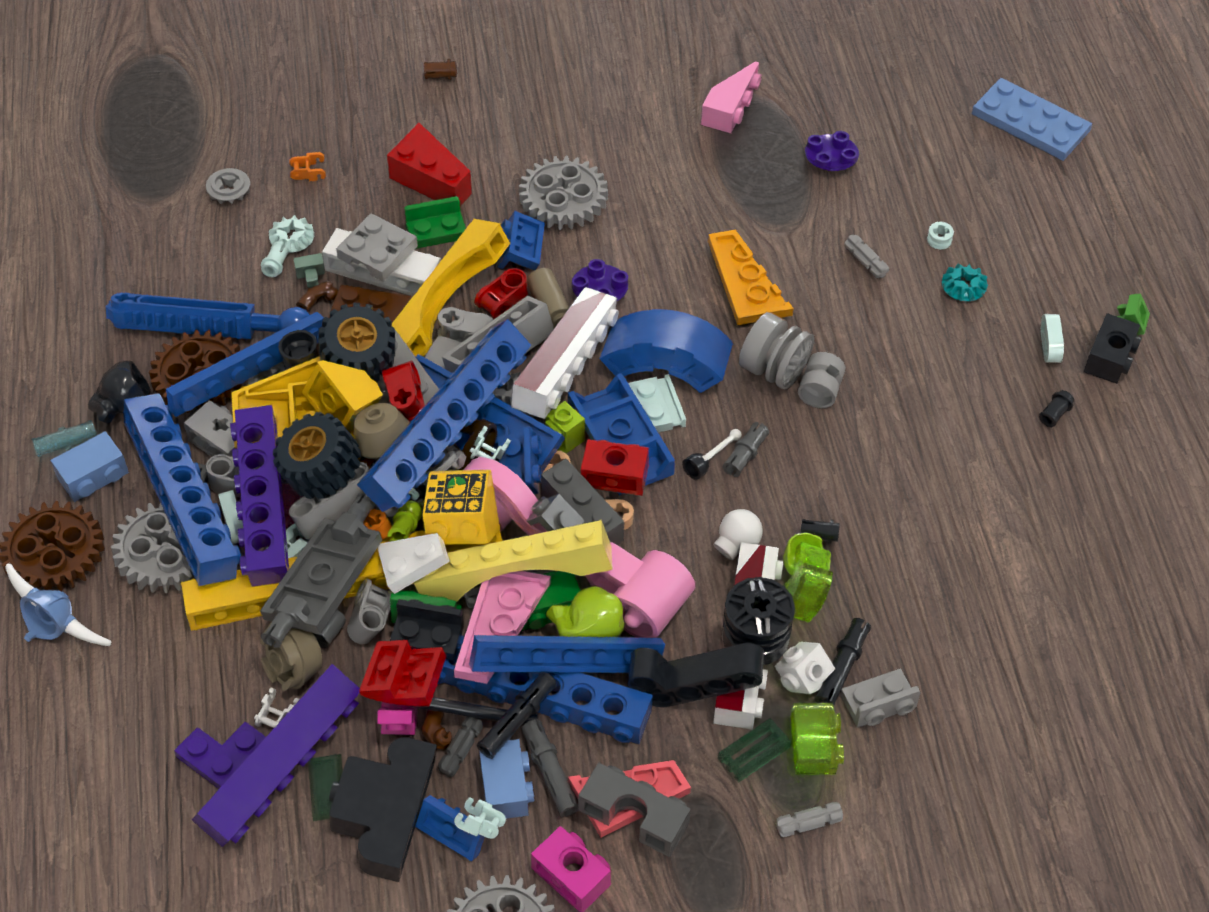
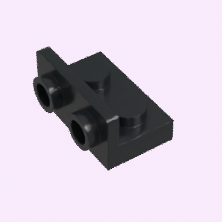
(429, 626)

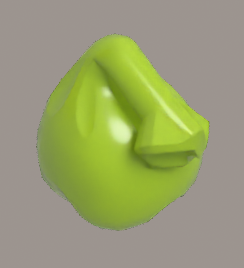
(591, 614)

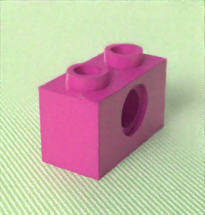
(578, 886)

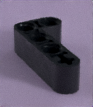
(696, 675)

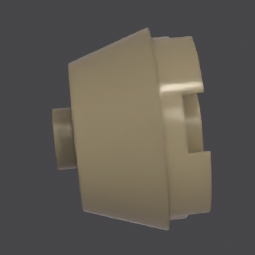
(377, 429)
(294, 660)

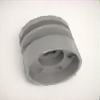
(776, 350)

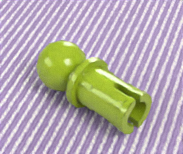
(405, 521)

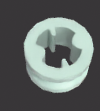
(943, 229)

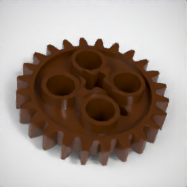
(188, 358)
(51, 539)

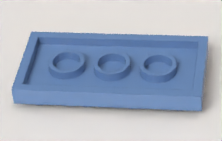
(1032, 119)

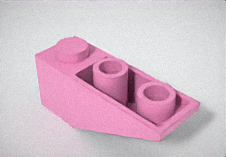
(727, 99)

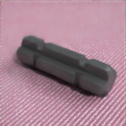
(460, 746)

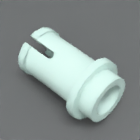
(272, 264)

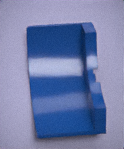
(670, 342)

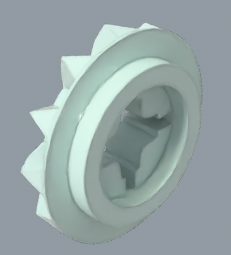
(298, 240)

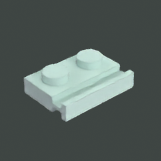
(660, 402)

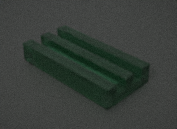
(743, 772)

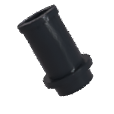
(1061, 402)
(825, 530)

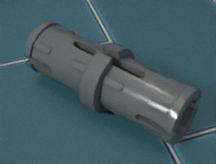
(746, 449)

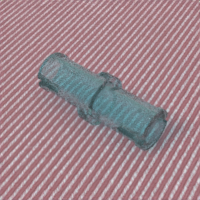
(64, 438)

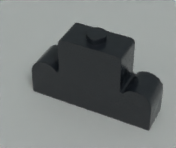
(383, 804)

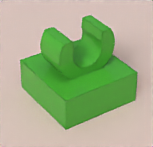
(1135, 311)

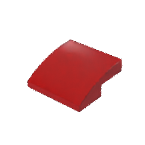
(402, 673)

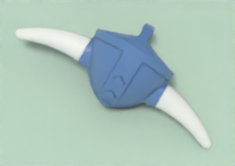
(49, 613)

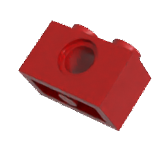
(615, 466)

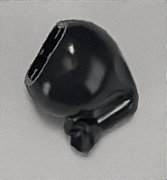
(117, 384)

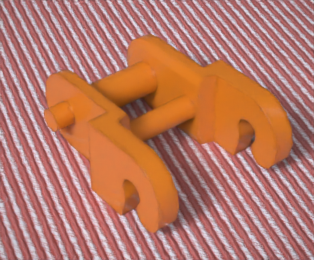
(306, 161)

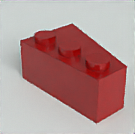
(428, 167)

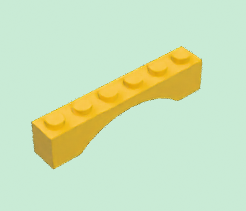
(473, 251)

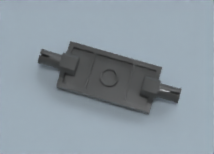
(321, 574)

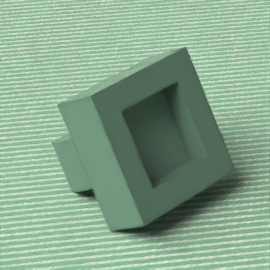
(309, 268)

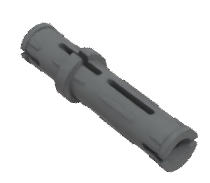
(545, 757)

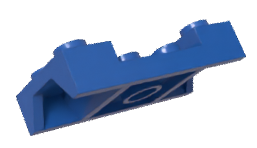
(621, 419)

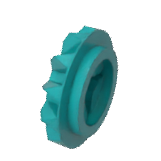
(959, 289)

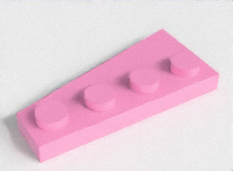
(500, 610)

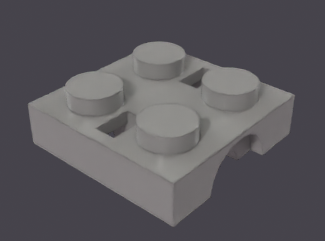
(377, 247)

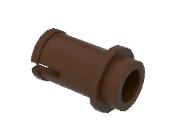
(440, 69)

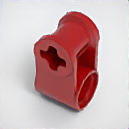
(502, 292)
(404, 389)

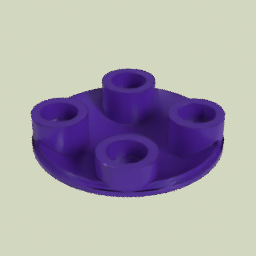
(831, 151)
(601, 278)

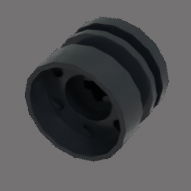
(759, 614)

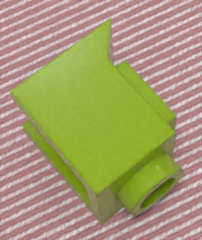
(569, 424)

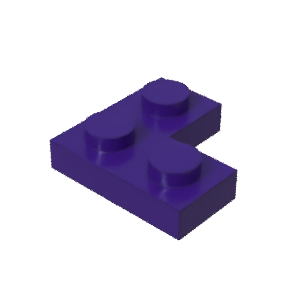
(218, 761)

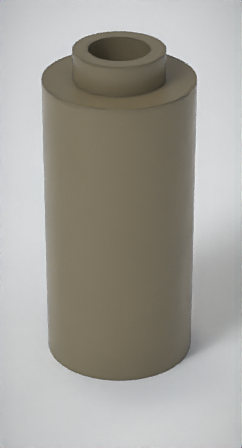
(546, 289)

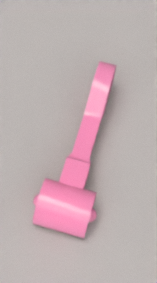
(648, 587)

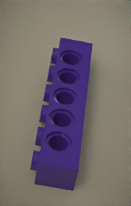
(273, 563)

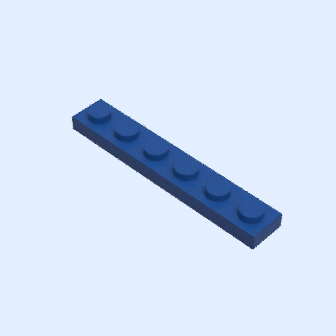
(234, 369)
(556, 653)

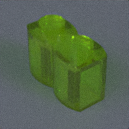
(815, 738)

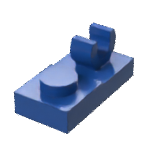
(438, 822)

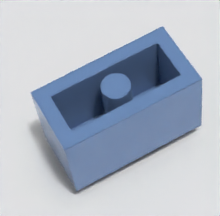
(89, 466)
(505, 780)

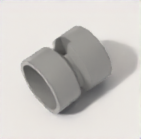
(821, 380)

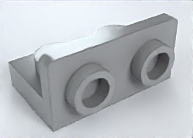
(880, 698)

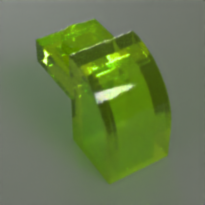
(809, 580)

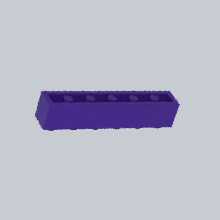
(276, 756)

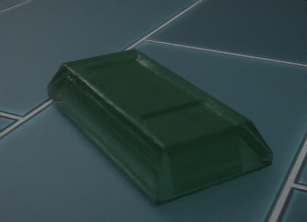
(322, 774)

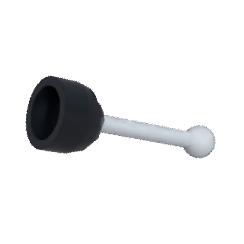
(698, 464)

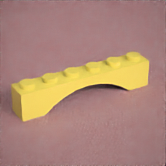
(572, 549)

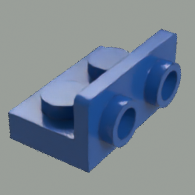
(525, 241)
(523, 456)

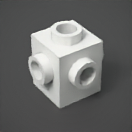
(804, 668)

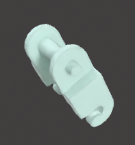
(485, 822)

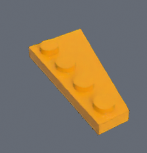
(744, 280)

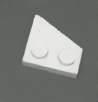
(411, 559)

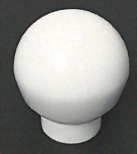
(735, 528)

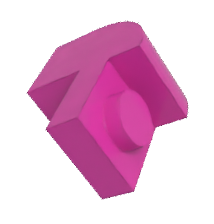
(397, 719)

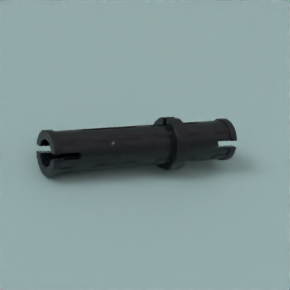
(848, 650)
(517, 713)

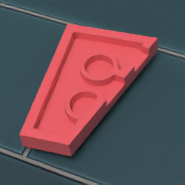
(663, 776)

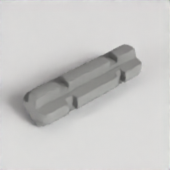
(866, 256)
(809, 819)

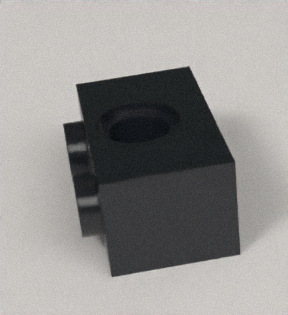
(1112, 348)

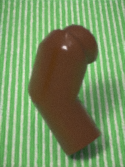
(314, 293)
(434, 731)

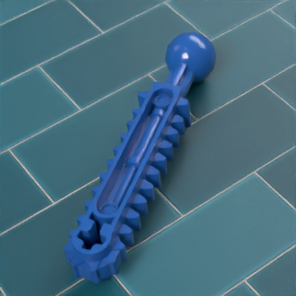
(188, 315)

